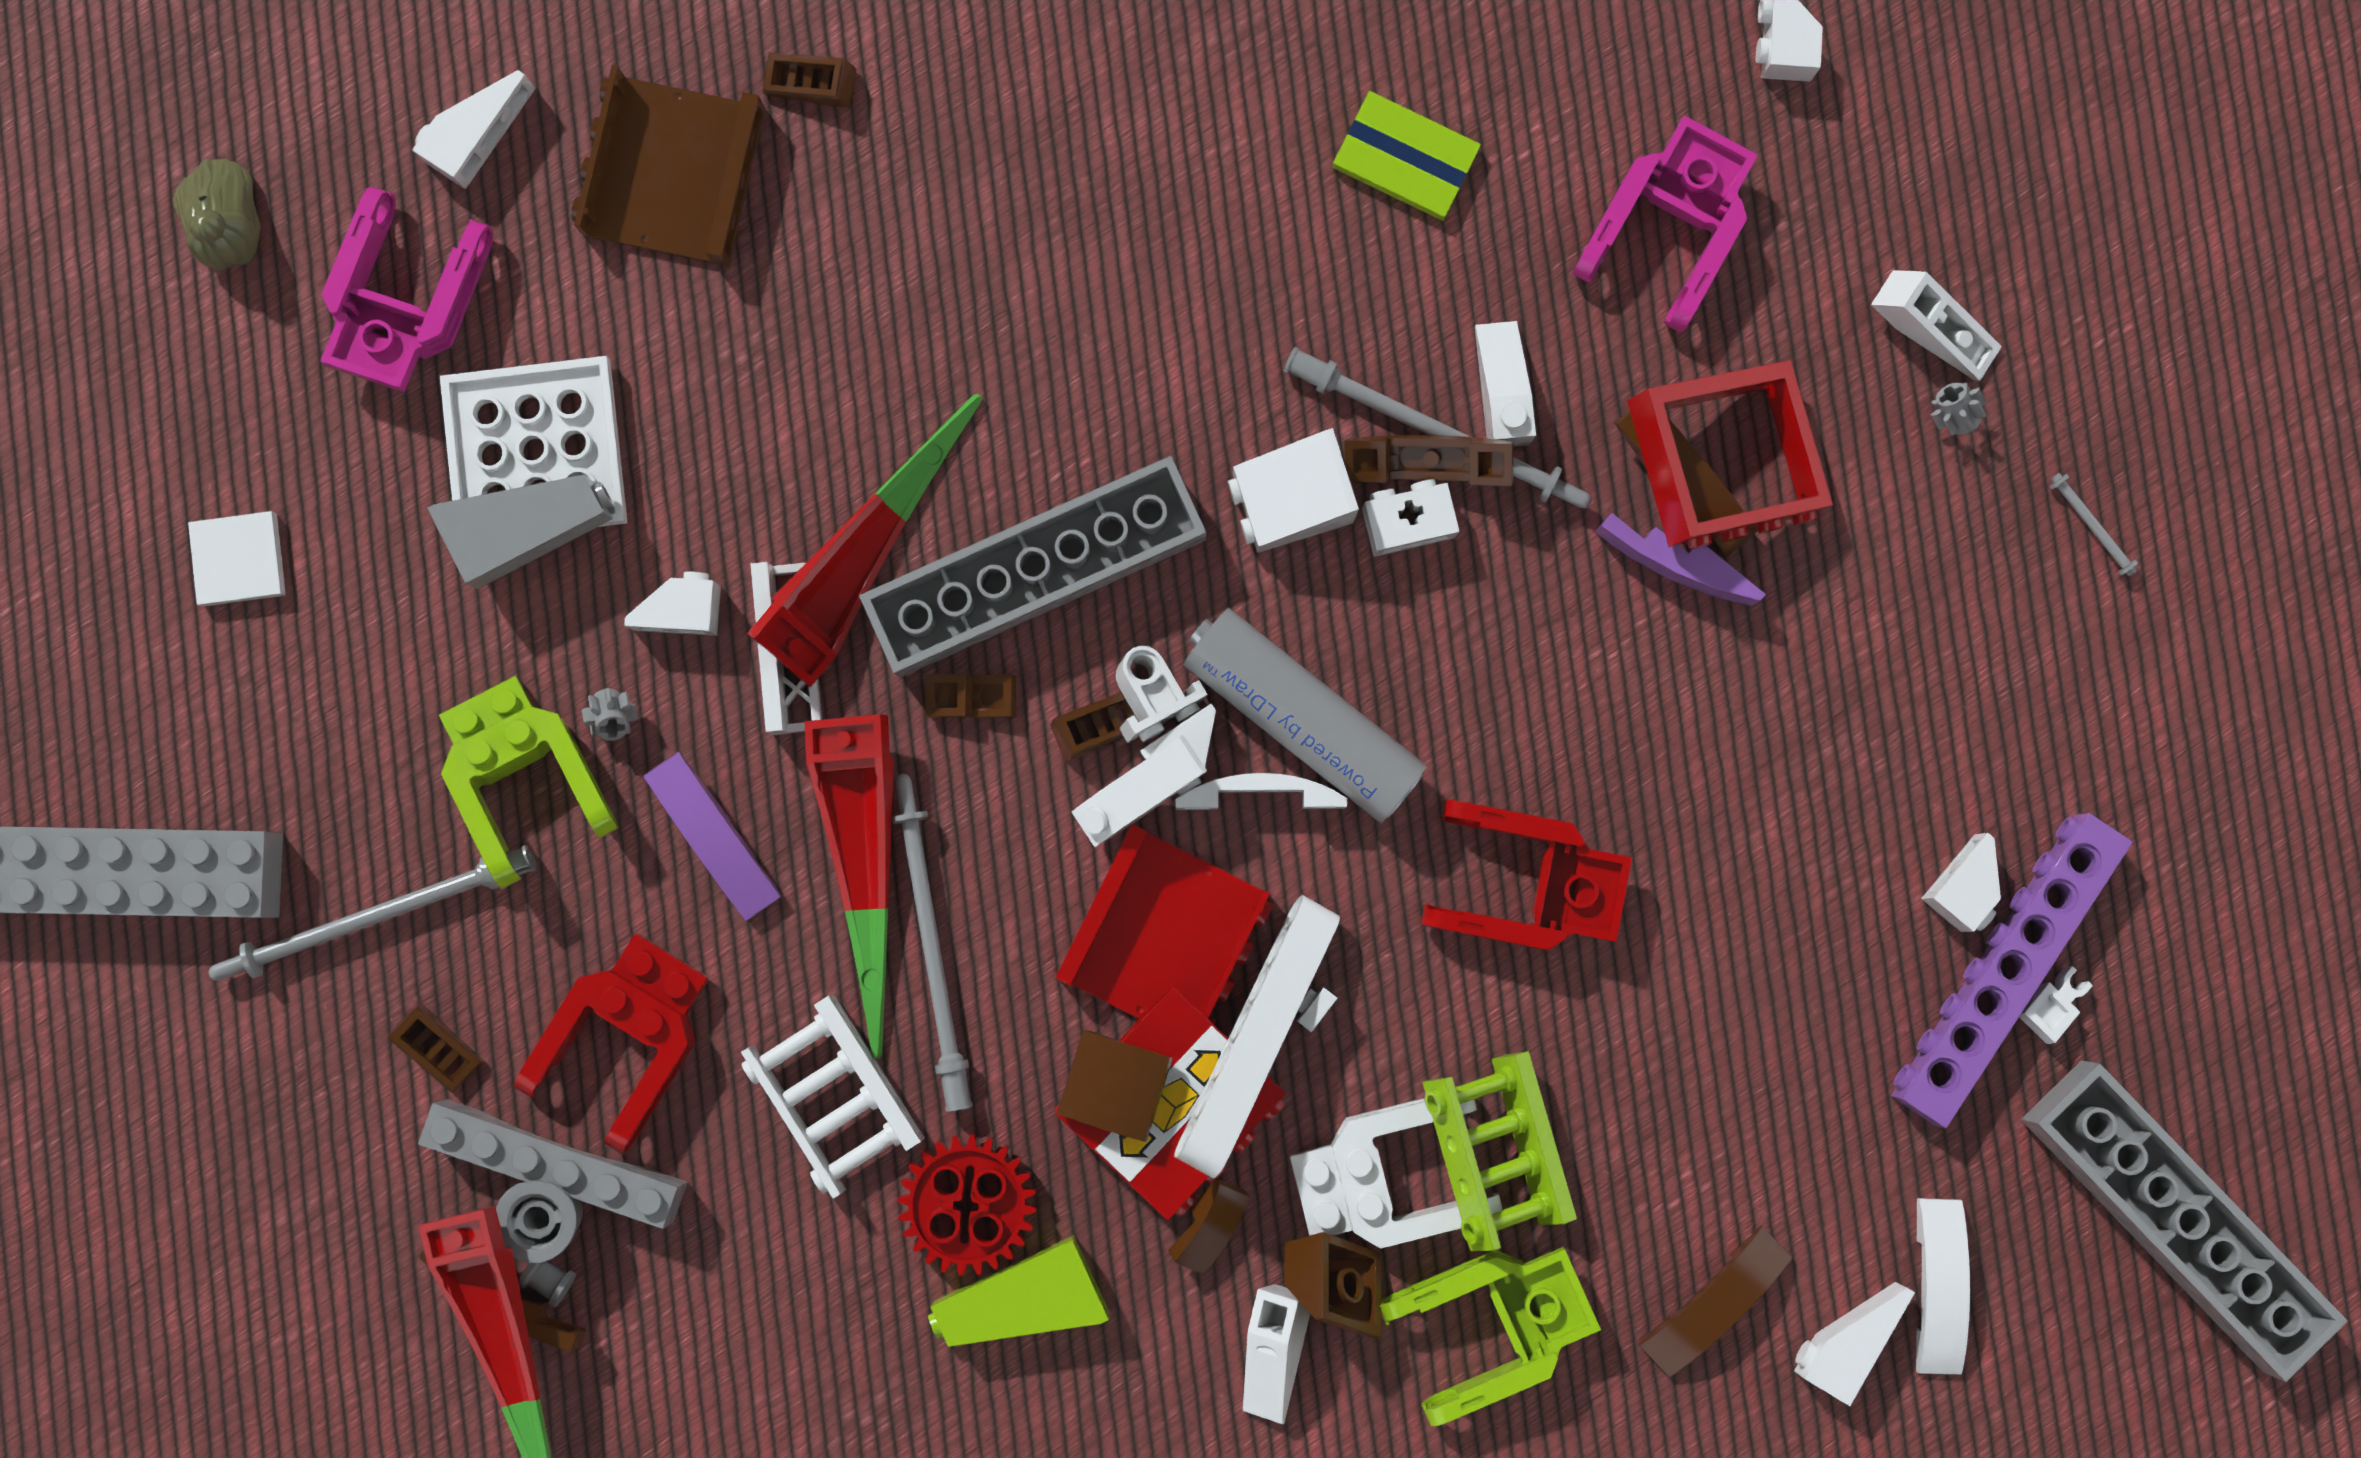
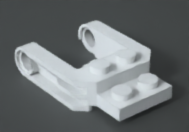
(1347, 1189)

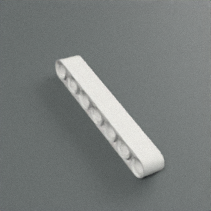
(1257, 1037)

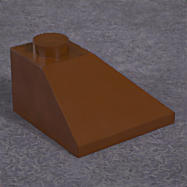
(1336, 1282)

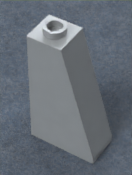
(517, 525)

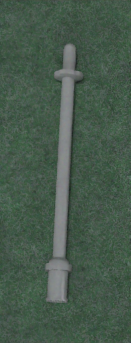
(1329, 378)
(253, 959)
(951, 1063)

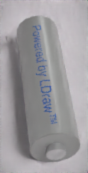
(1303, 714)

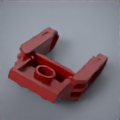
(1575, 891)
(646, 998)

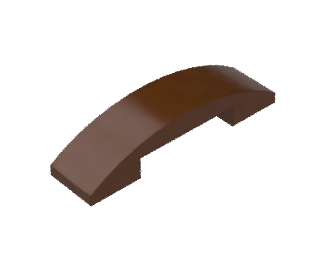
(1429, 457)
(1718, 1303)

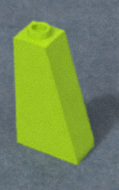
(1028, 1297)

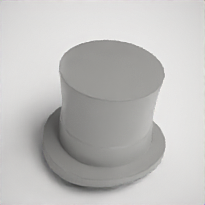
(538, 1220)

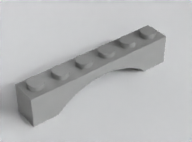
(525, 1156)

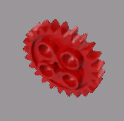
(928, 1200)

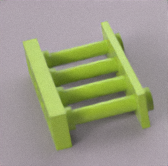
(1534, 1142)

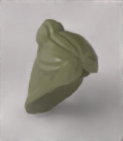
(218, 214)

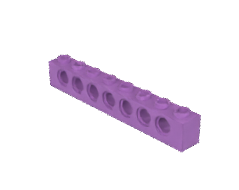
(2101, 853)

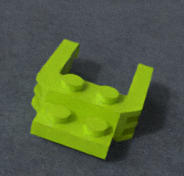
(497, 737)
(1538, 1306)

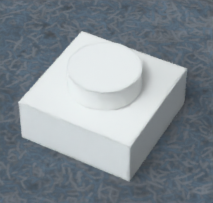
(1315, 1007)

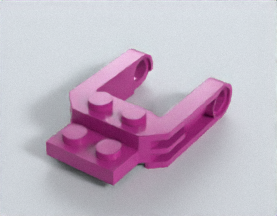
(1694, 181)
(382, 335)

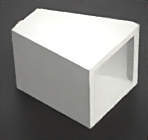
(1294, 492)

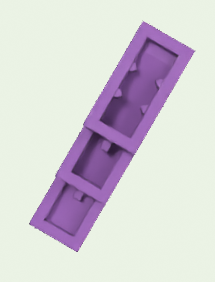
(1696, 568)
(712, 836)

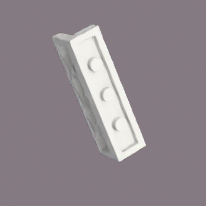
(772, 670)

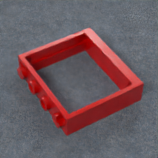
(1666, 471)

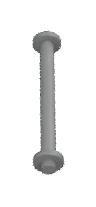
(2126, 565)

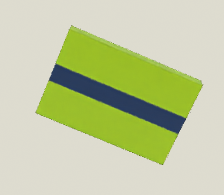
(1406, 155)

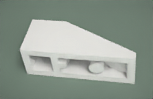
(468, 132)
(1936, 321)
(1505, 384)
(1139, 791)
(1848, 1348)

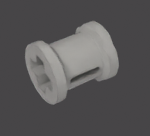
(547, 1281)

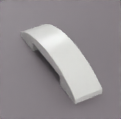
(1313, 794)
(1944, 1286)

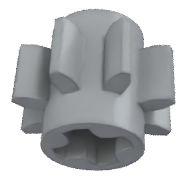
(1958, 408)
(609, 714)

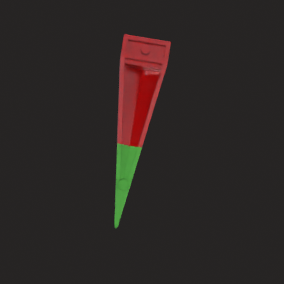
(822, 599)
(854, 795)
(484, 1292)

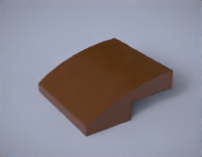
(1114, 1085)

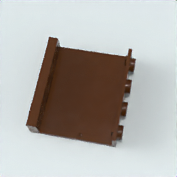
(668, 169)

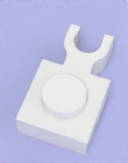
(2051, 1007)

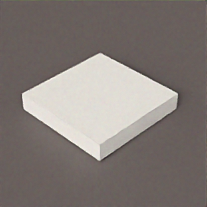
(236, 558)

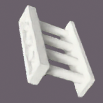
(875, 1094)

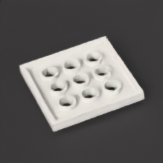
(549, 383)

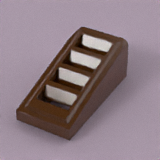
(835, 83)
(1063, 735)
(446, 1036)

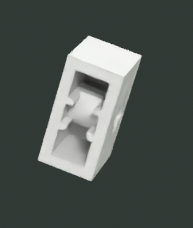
(1391, 534)

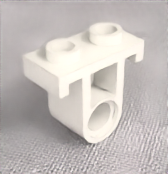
(1155, 698)

